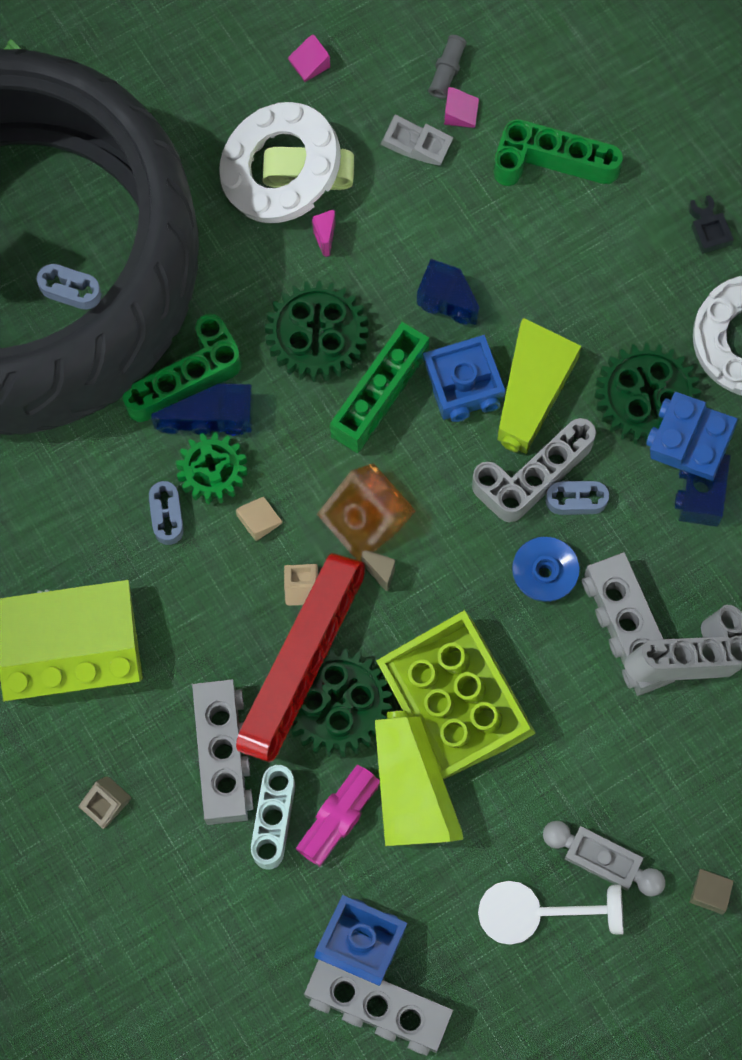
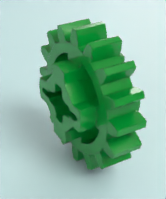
(196, 472)

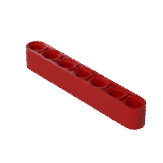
(300, 658)

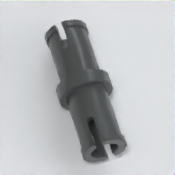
(447, 66)

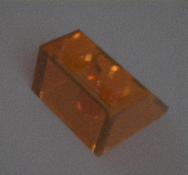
(365, 510)

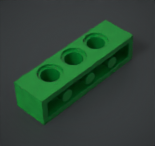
(379, 387)

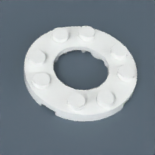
(297, 197)
(711, 339)

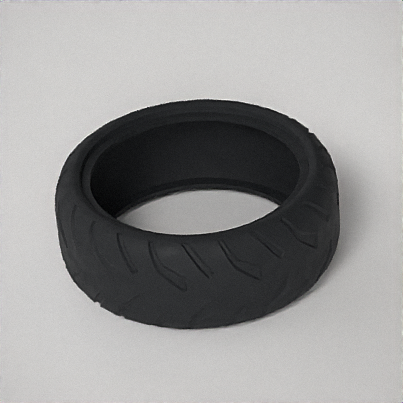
(124, 336)

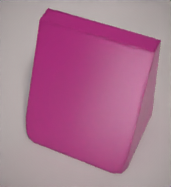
(310, 58)
(460, 108)
(324, 230)

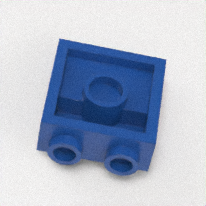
(464, 378)
(691, 436)
(361, 940)

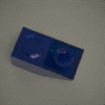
(447, 292)

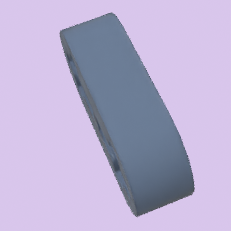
(70, 280)
(577, 505)
(173, 511)

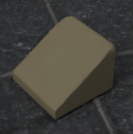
(380, 567)
(104, 801)
(711, 892)

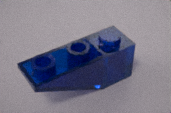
(216, 409)

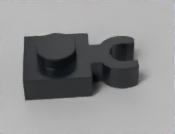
(709, 229)

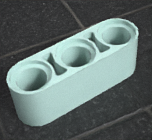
(269, 800)

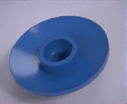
(549, 554)

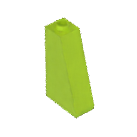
(536, 378)
(411, 785)

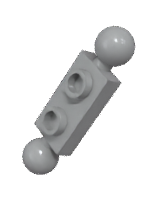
(604, 858)

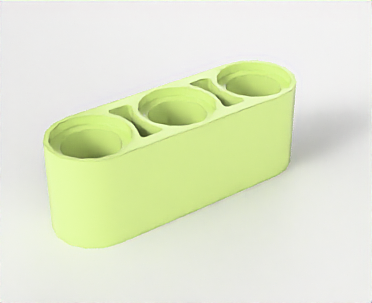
(285, 164)

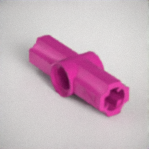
(338, 815)

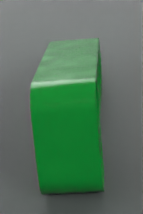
(556, 159)
(178, 373)

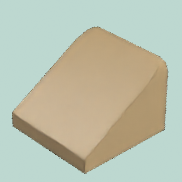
(258, 518)
(298, 582)

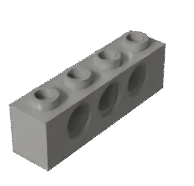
(618, 575)
(208, 700)
(432, 1015)

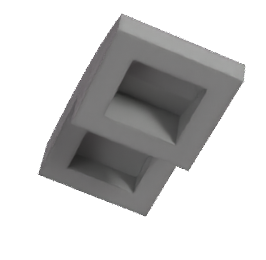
(419, 143)

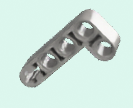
(539, 467)
(692, 658)

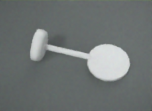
(512, 911)

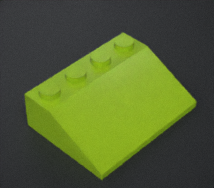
(68, 640)
(457, 693)

